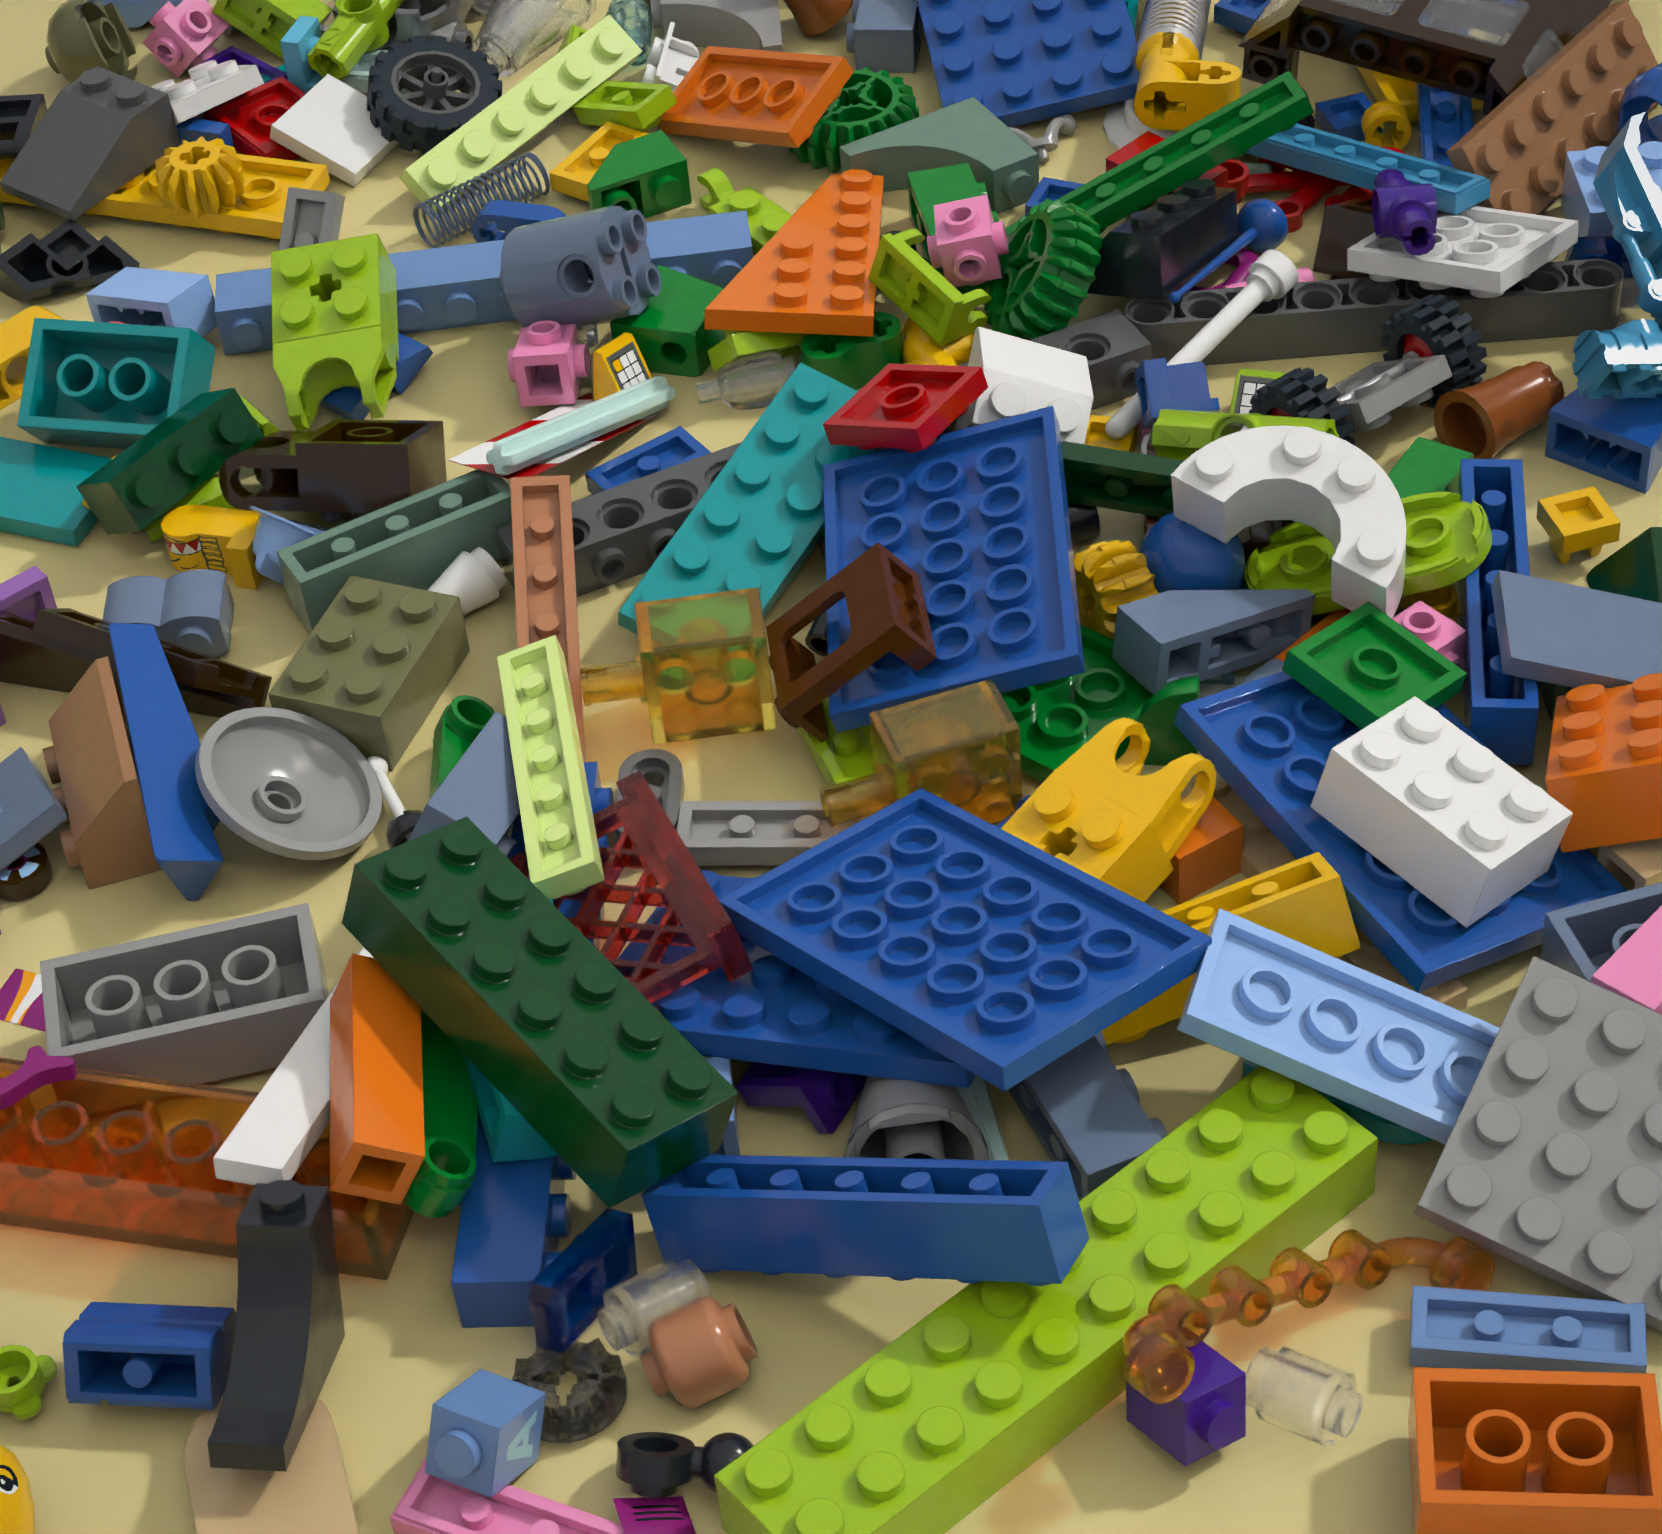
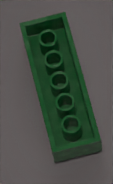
(539, 1010)

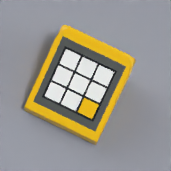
(618, 366)

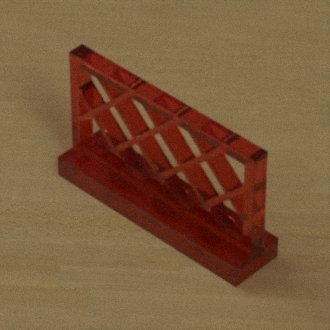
(680, 889)

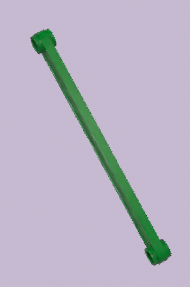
(447, 1089)

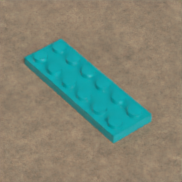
(762, 506)

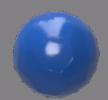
(1190, 558)

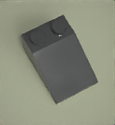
(91, 143)

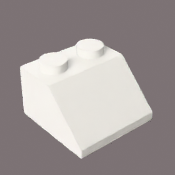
(1029, 378)

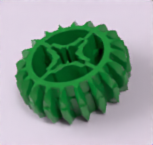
(865, 107)
(1045, 271)

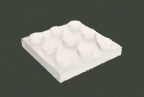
(1472, 251)

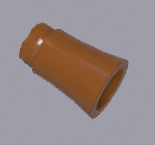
(1497, 410)

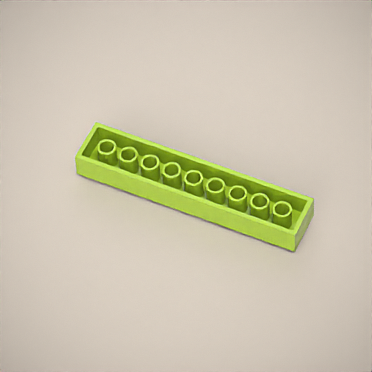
(1021, 1366)

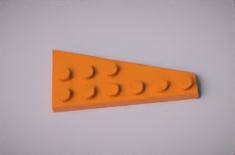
(813, 267)

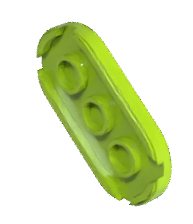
(1442, 546)

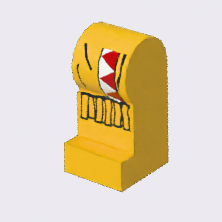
(213, 541)

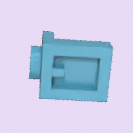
(295, 47)

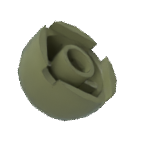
(88, 36)

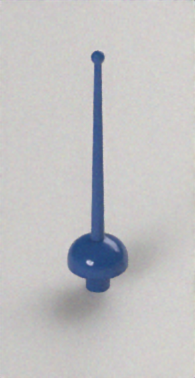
(1260, 228)

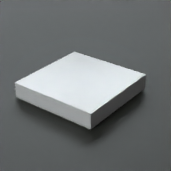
(333, 130)

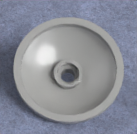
(288, 783)

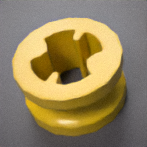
(1383, 112)

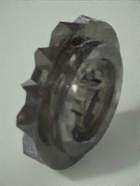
(593, 1400)

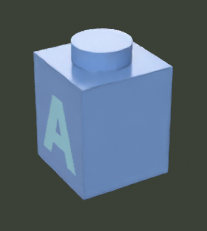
(485, 1432)

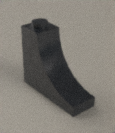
(283, 1328)

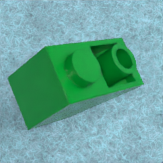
(642, 176)

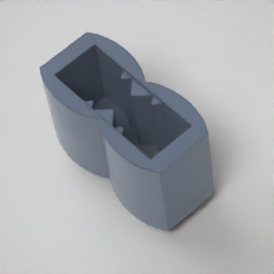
(186, 609)

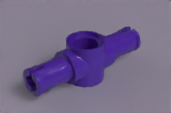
(1404, 211)

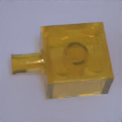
(696, 668)
(949, 744)

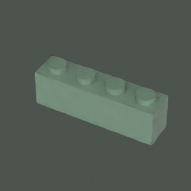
(399, 543)

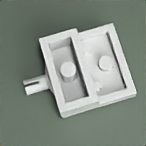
(209, 87)

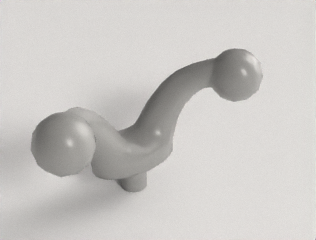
(1065, 124)

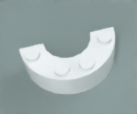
(1306, 480)

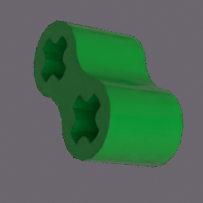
(855, 358)

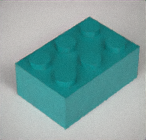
(109, 380)

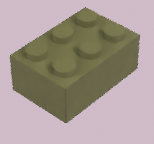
(376, 664)

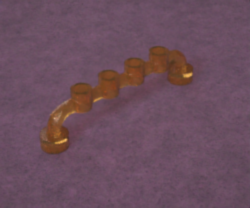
(1157, 1343)

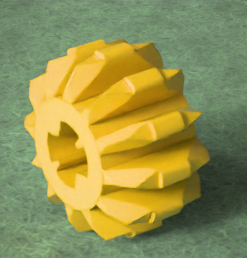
(199, 177)
(1108, 578)

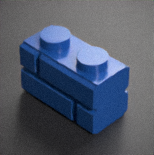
(149, 1355)

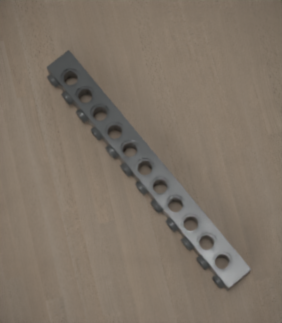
(631, 524)

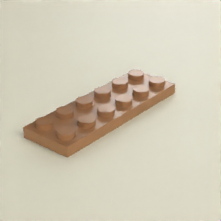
(1557, 110)

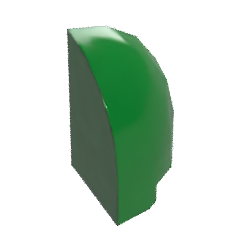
(1159, 717)

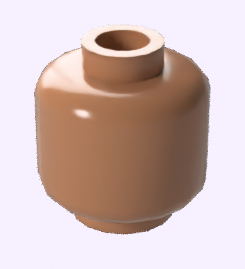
(699, 1352)

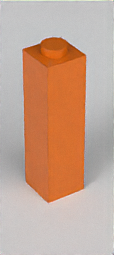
(375, 1084)

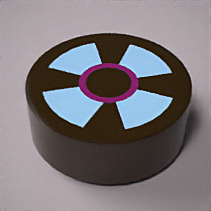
(26, 875)

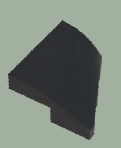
(59, 262)

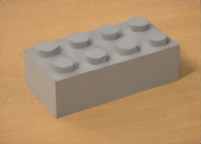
(189, 1000)

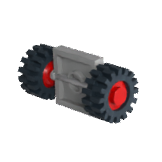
(1426, 357)

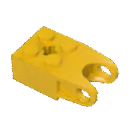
(1110, 817)

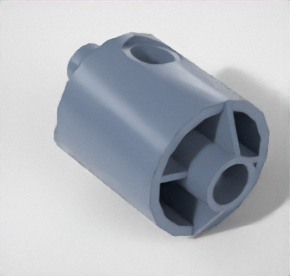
(579, 268)

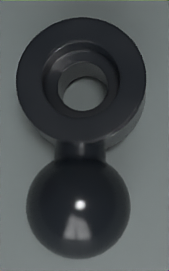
(662, 1461)

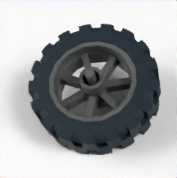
(432, 75)

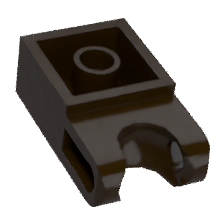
(339, 467)

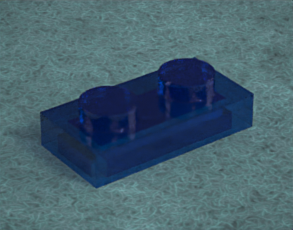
(572, 1286)

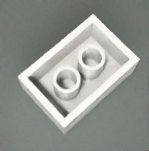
(1440, 810)

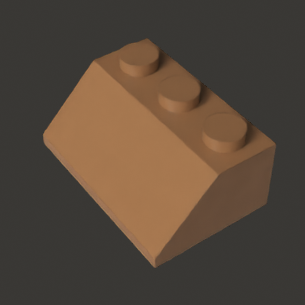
(99, 782)

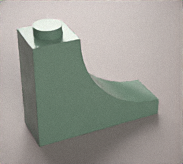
(946, 138)

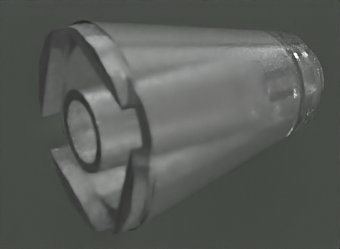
(524, 29)

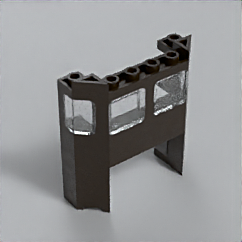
(1447, 44)

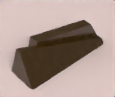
(65, 643)

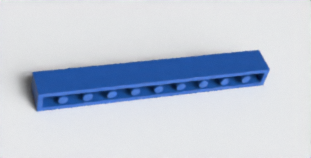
(514, 1207)

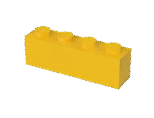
(1295, 900)

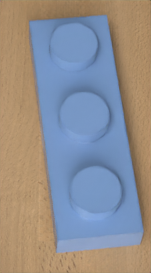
(1525, 1332)

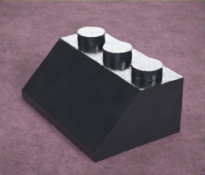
(1167, 242)

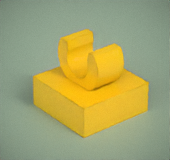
(1577, 522)

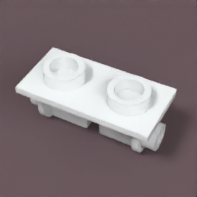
(669, 60)

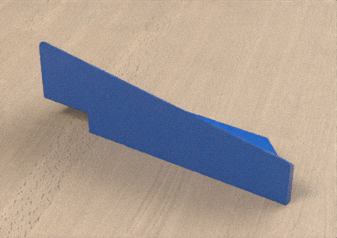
(165, 760)

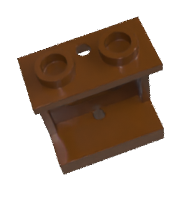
(884, 616)

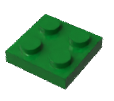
(1371, 667)

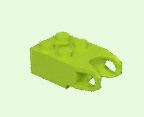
(334, 323)

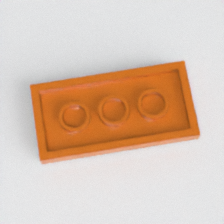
(755, 95)

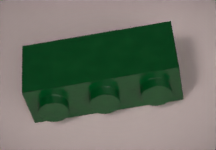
(169, 461)

